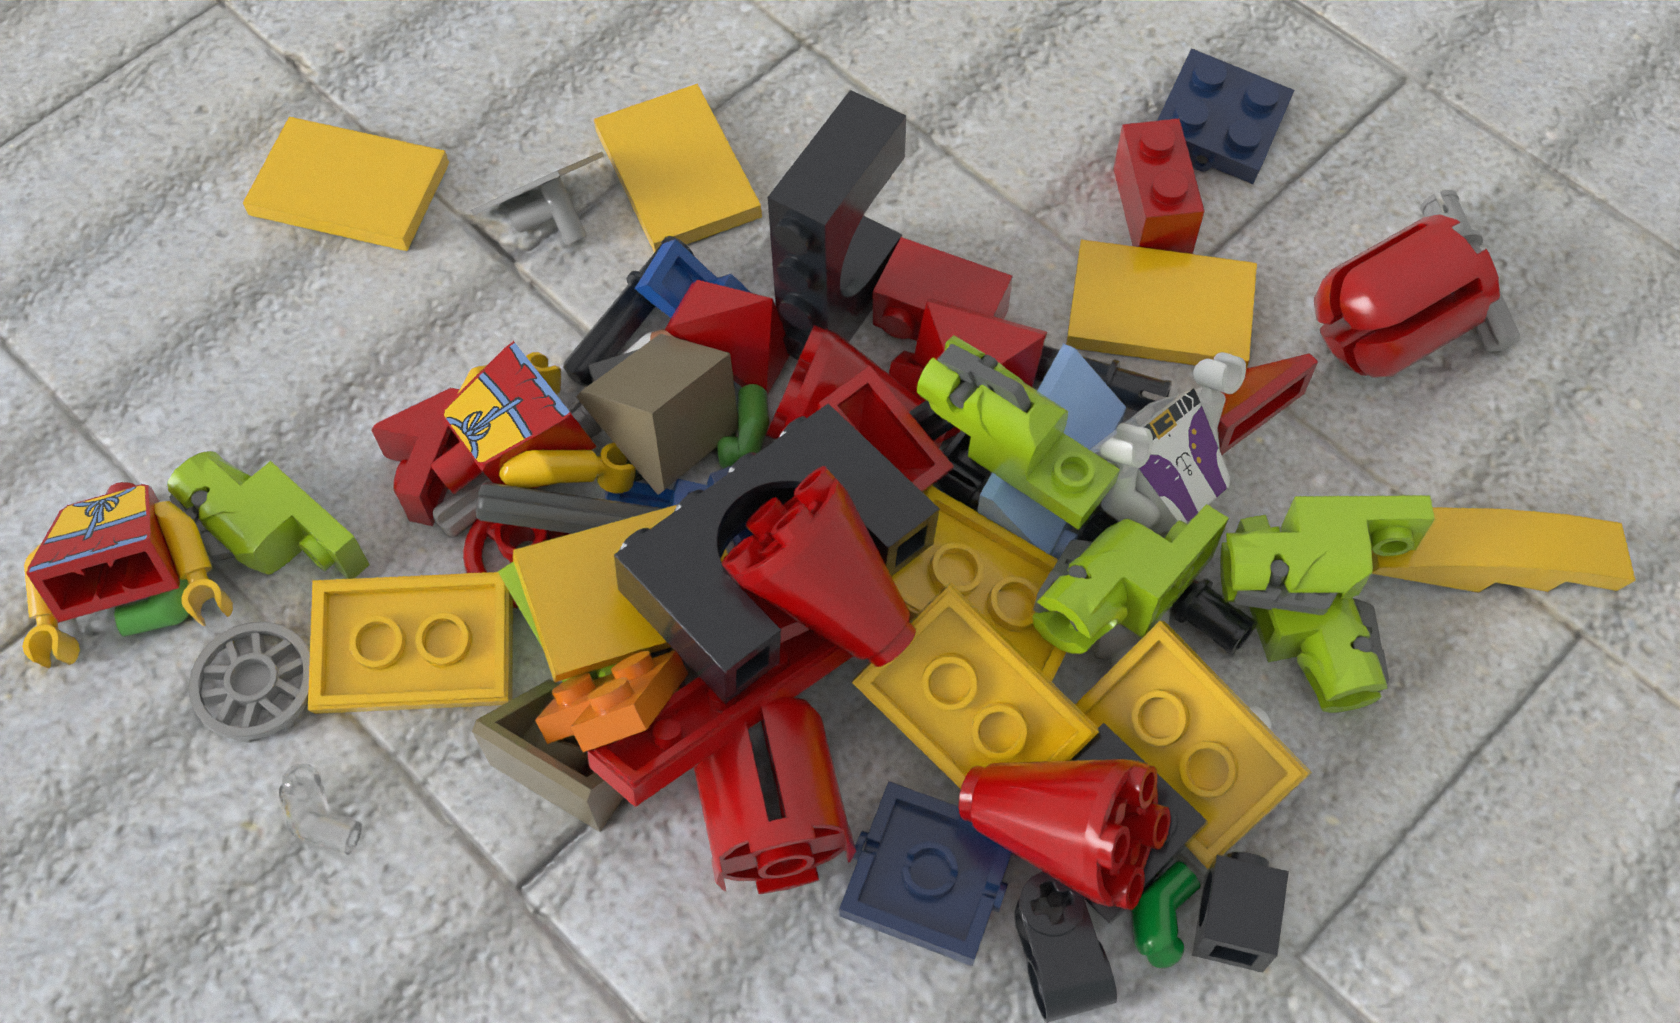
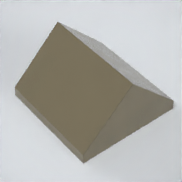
(665, 406)
(551, 770)

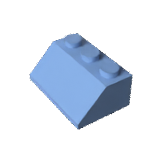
(1091, 417)

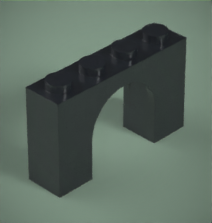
(820, 240)
(677, 569)

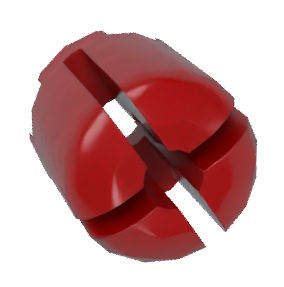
(1405, 297)
(813, 815)

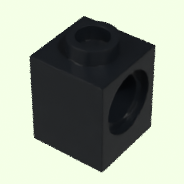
(1241, 911)

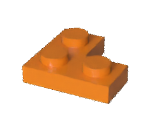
(614, 704)

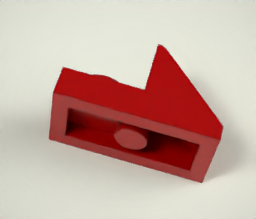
(416, 440)

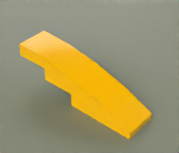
(1514, 548)

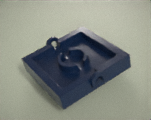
(1226, 114)
(926, 875)

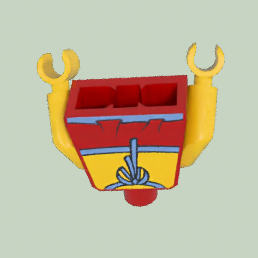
(522, 431)
(112, 555)

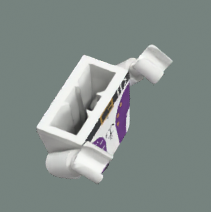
(1172, 451)

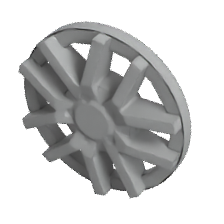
(251, 681)

